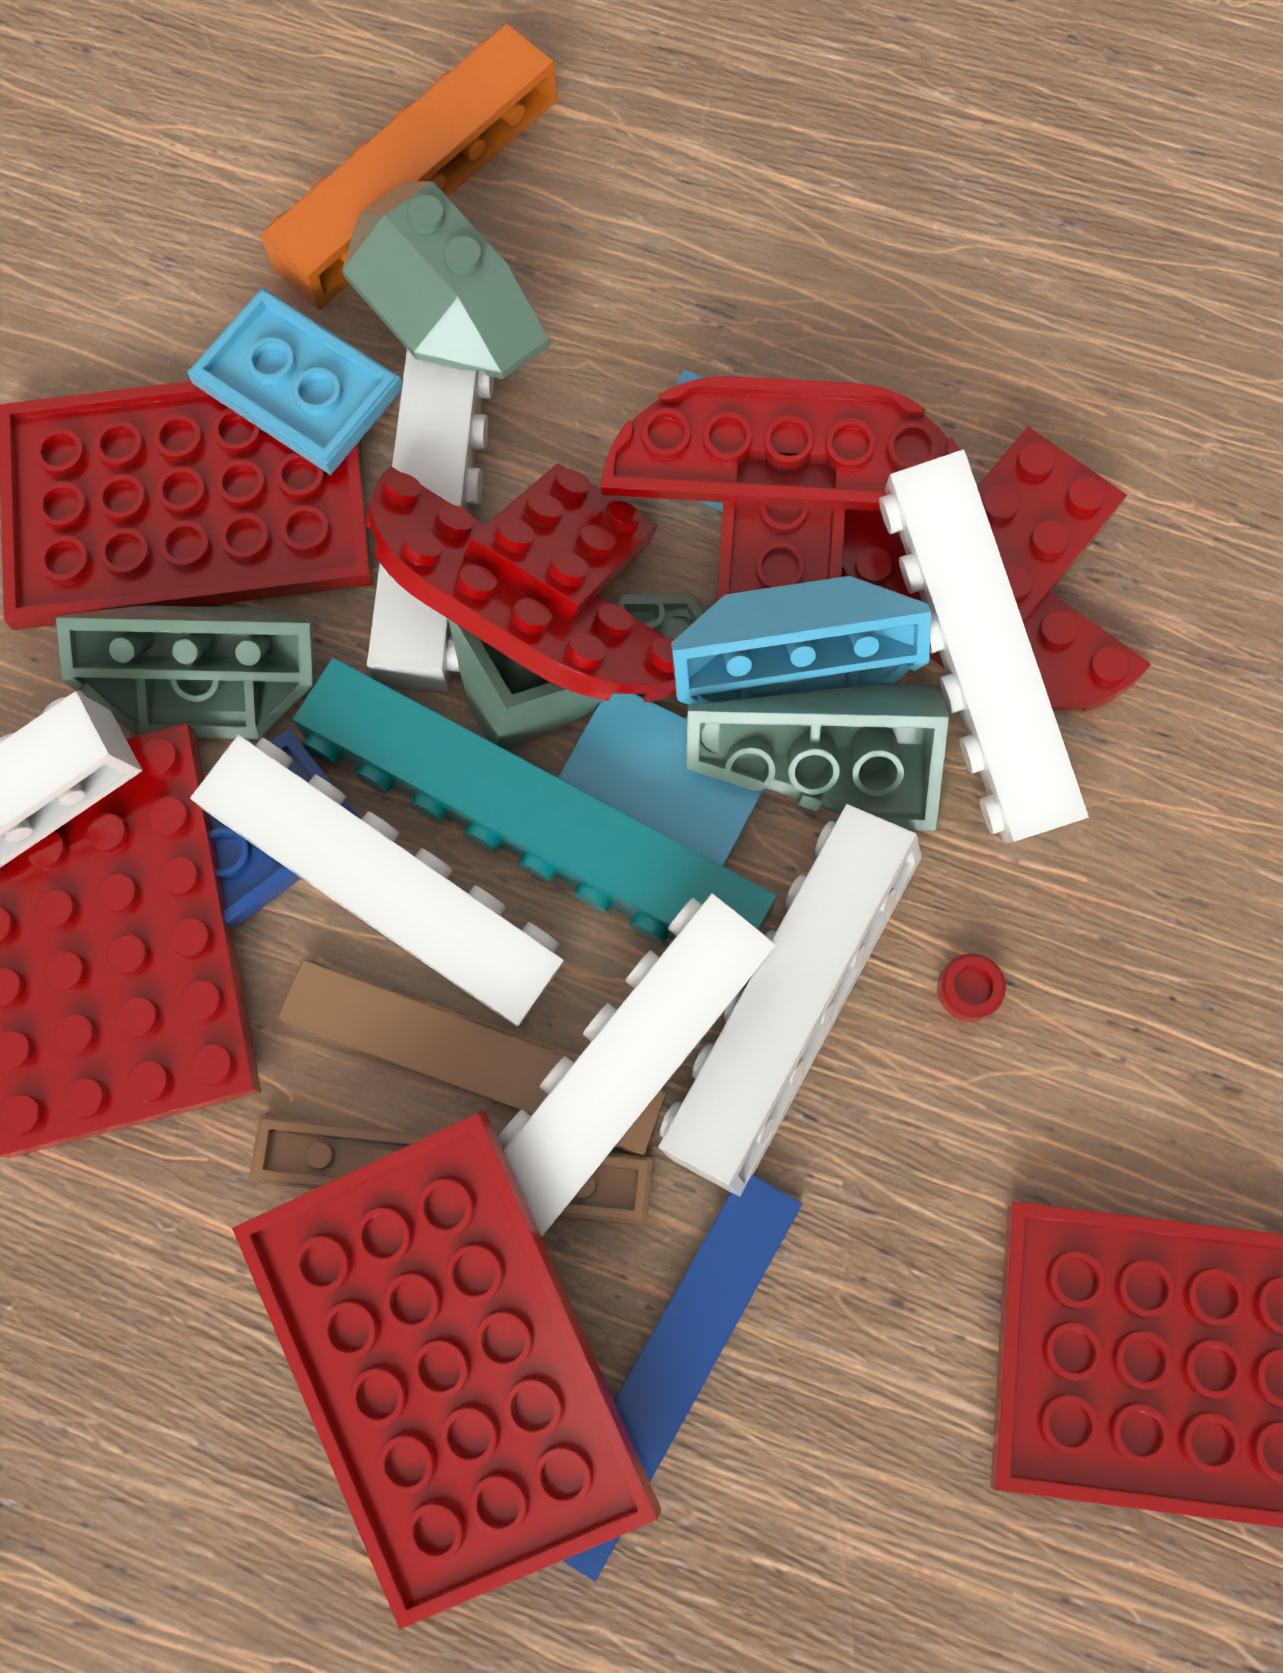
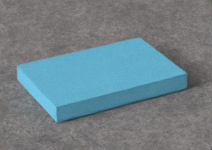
(296, 380)
(637, 764)

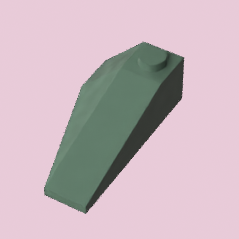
(522, 706)
(831, 748)

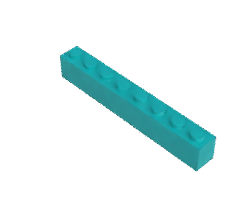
(515, 806)

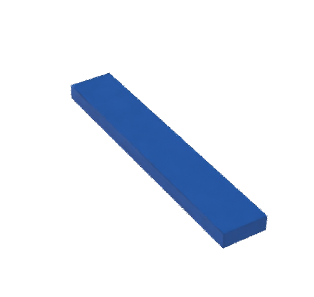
(696, 1329)

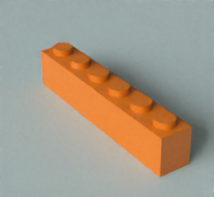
(435, 139)

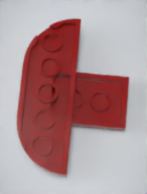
(780, 462)
(1042, 519)
(530, 578)

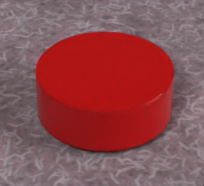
(971, 987)

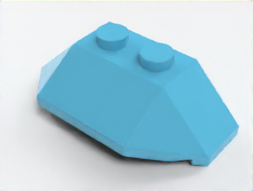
(800, 641)

